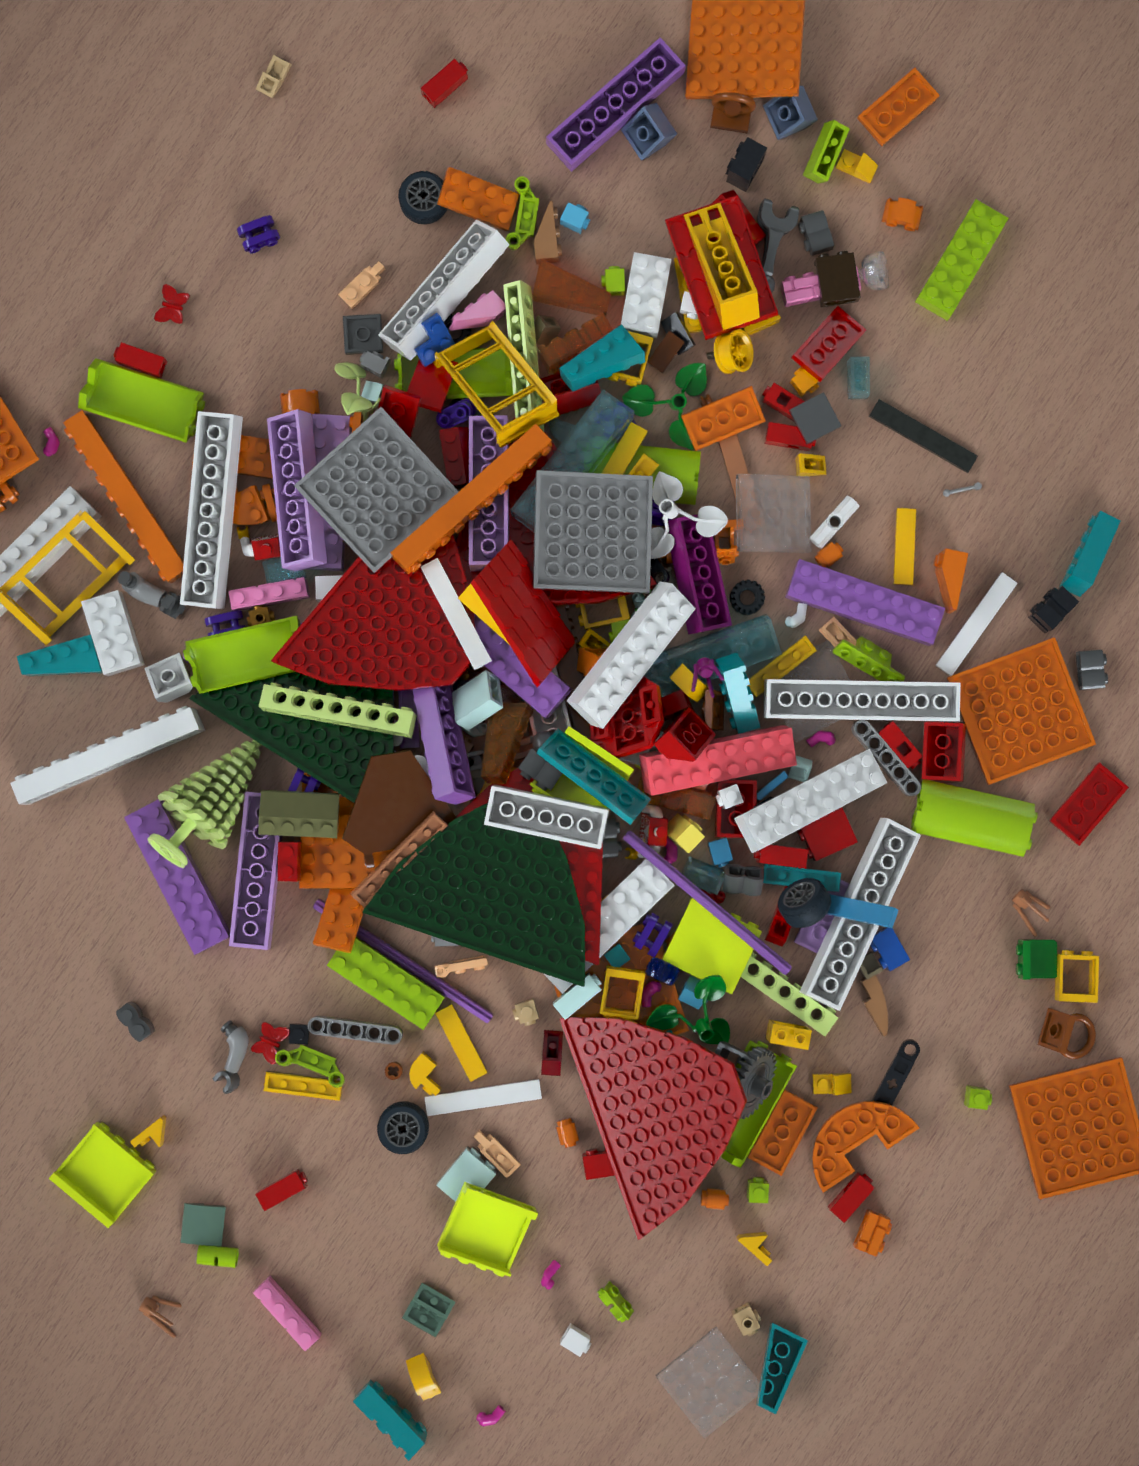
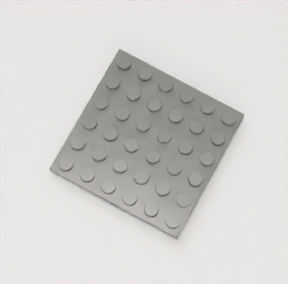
(376, 488)
(592, 532)

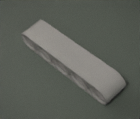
(894, 762)
(346, 1030)

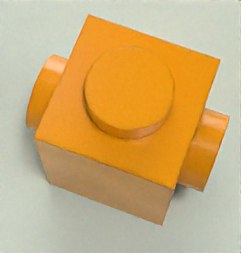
(804, 382)

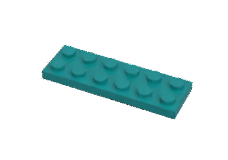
(593, 776)

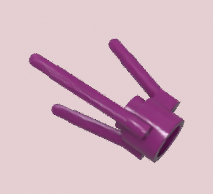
(705, 669)

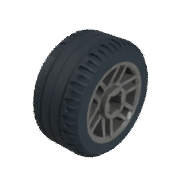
(411, 194)
(804, 903)
(398, 1115)

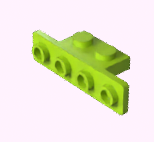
(869, 659)

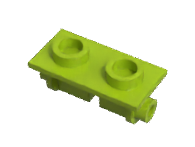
(609, 1295)

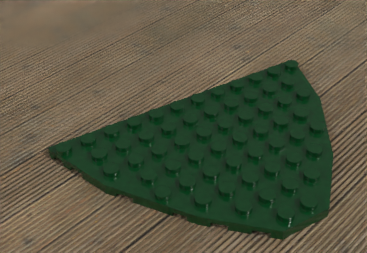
(321, 749)
(492, 895)

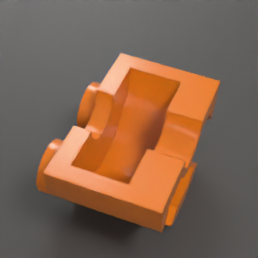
(903, 213)
(300, 400)

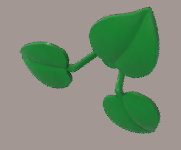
(689, 378)
(710, 989)

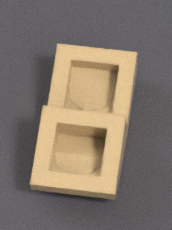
(273, 77)

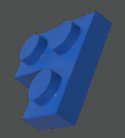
(438, 340)

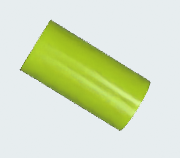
(217, 1256)

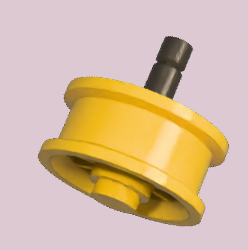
(732, 352)

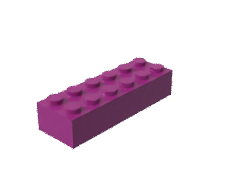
(698, 576)

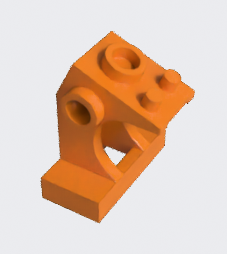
(728, 555)

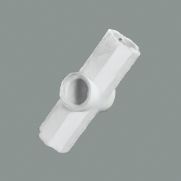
(842, 514)

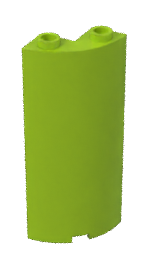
(486, 377)
(141, 400)
(673, 462)
(238, 655)
(974, 818)
(748, 1129)

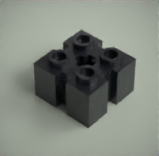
(1053, 609)

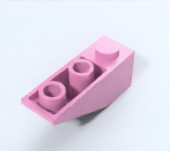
(481, 314)

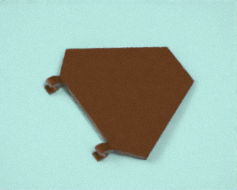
(391, 804)

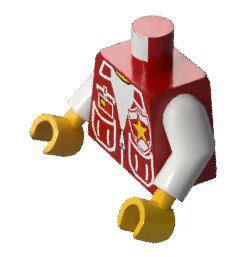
(259, 547)
(652, 830)

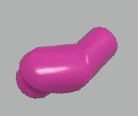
(52, 444)
(821, 736)
(672, 851)
(649, 990)
(548, 1273)
(490, 1419)

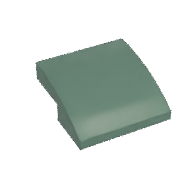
(202, 1224)
(428, 1310)

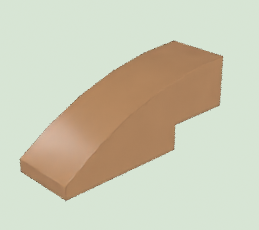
(876, 1003)

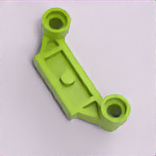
(526, 214)
(313, 1061)

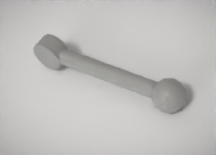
(977, 486)

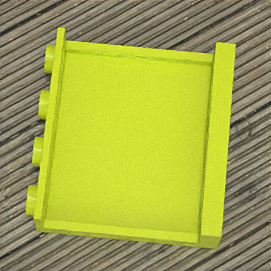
(569, 790)
(708, 947)
(103, 1174)
(485, 1229)

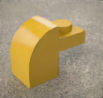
(419, 1074)
(422, 1377)

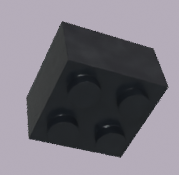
(746, 164)

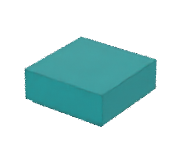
(617, 956)

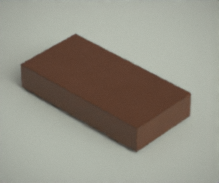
(666, 351)

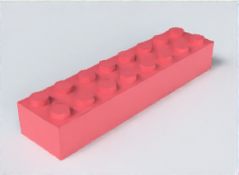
(721, 760)

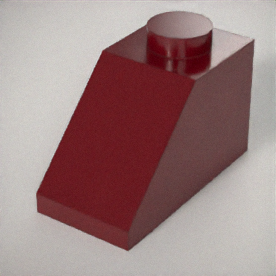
(552, 1053)

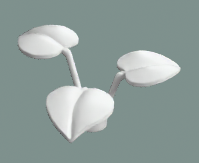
(665, 491)

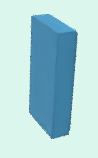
(771, 785)

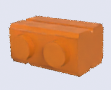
(872, 1232)

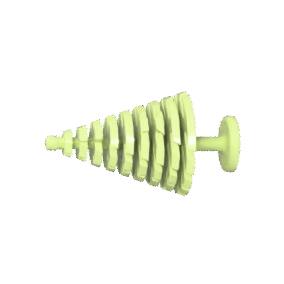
(206, 802)

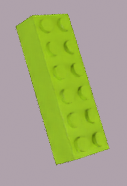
(961, 260)
(388, 982)

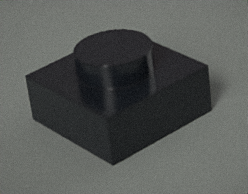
(299, 1034)

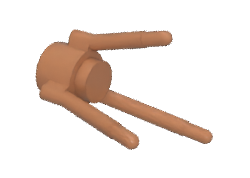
(1024, 899)
(150, 1308)

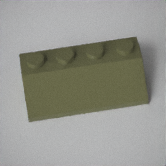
(299, 814)

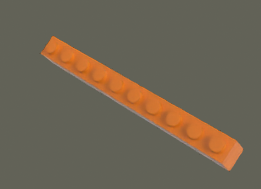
(125, 495)
(471, 499)

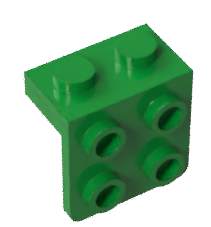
(1036, 959)

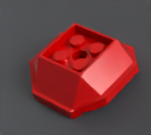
(629, 736)

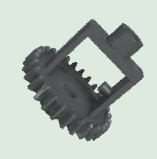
(754, 1075)

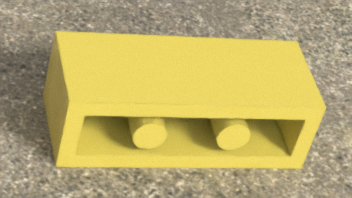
(684, 832)

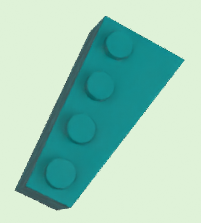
(606, 356)
(1090, 553)
(66, 658)
(737, 693)
(779, 1365)
(391, 1418)

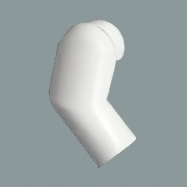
(798, 618)

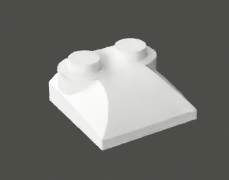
(169, 678)

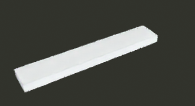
(456, 614)
(976, 624)
(483, 1097)

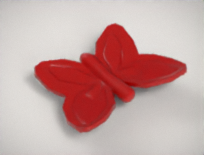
(173, 305)
(269, 1040)

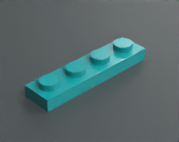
(787, 875)

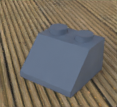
(790, 114)
(648, 131)

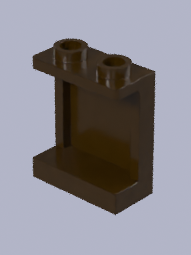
(837, 279)

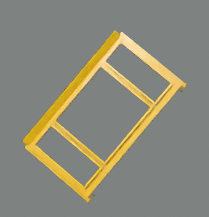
(519, 426)
(45, 634)

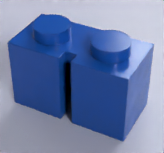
(889, 949)

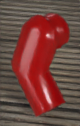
(717, 898)

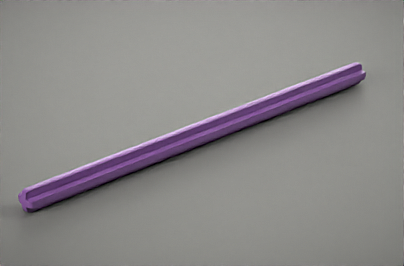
(708, 903)
(418, 970)

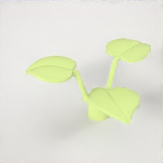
(350, 401)

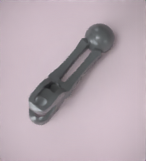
(774, 230)
(475, 758)

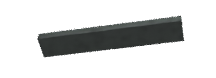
(923, 436)

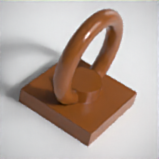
(732, 111)
(713, 710)
(1058, 1030)

